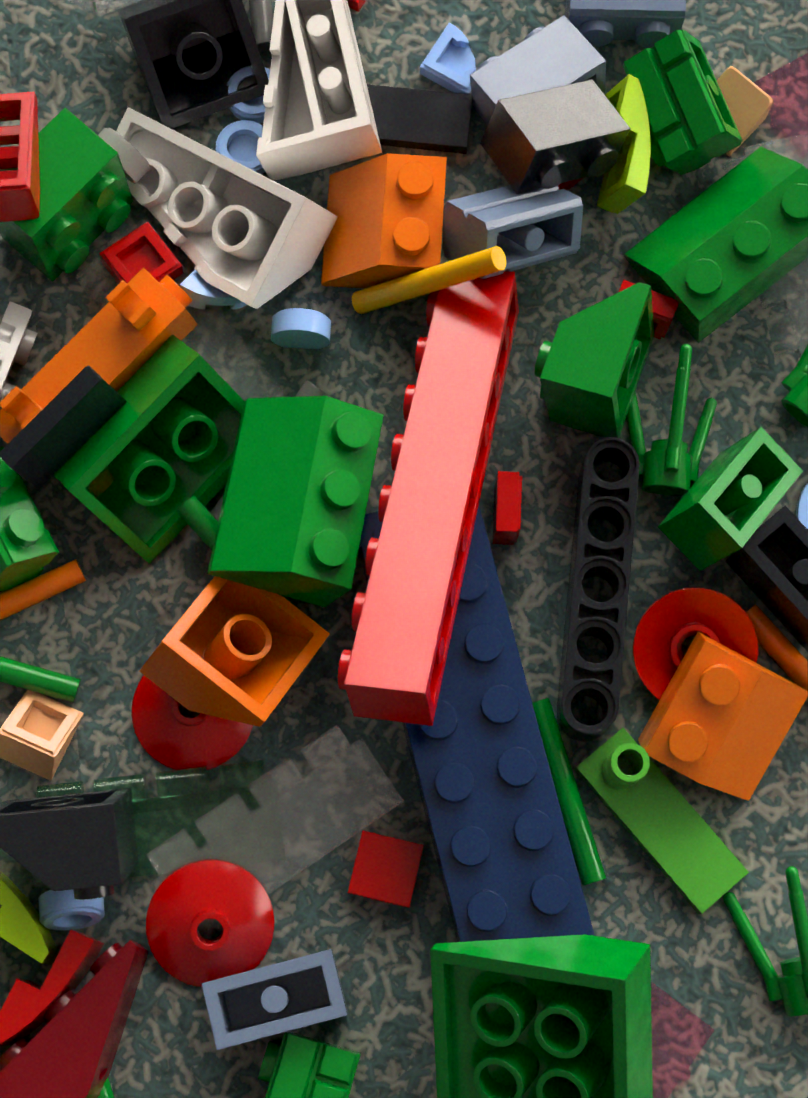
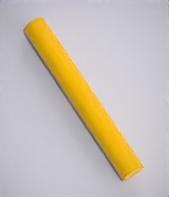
(429, 280)

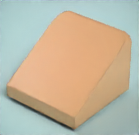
(745, 100)
(38, 733)

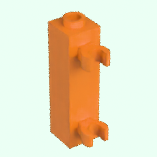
(111, 343)

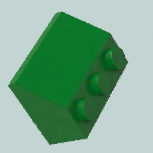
(729, 241)
(158, 449)
(297, 496)

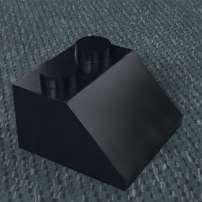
(191, 53)
(73, 839)

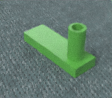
(661, 821)

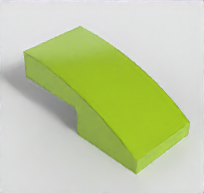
(630, 174)
(21, 924)

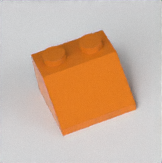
(385, 220)
(235, 652)
(721, 718)

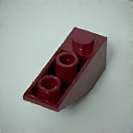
(81, 1033)

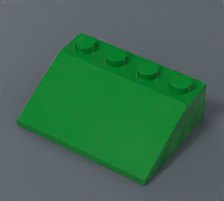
(542, 1018)

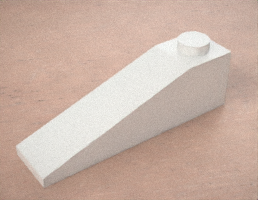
(226, 218)

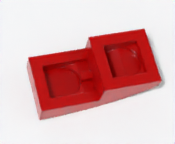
(29, 1001)

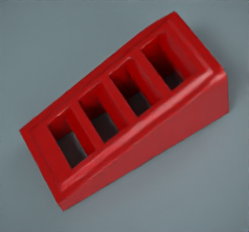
(19, 187)

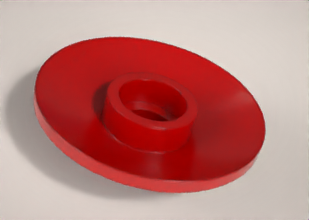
(681, 615)
(181, 740)
(204, 892)

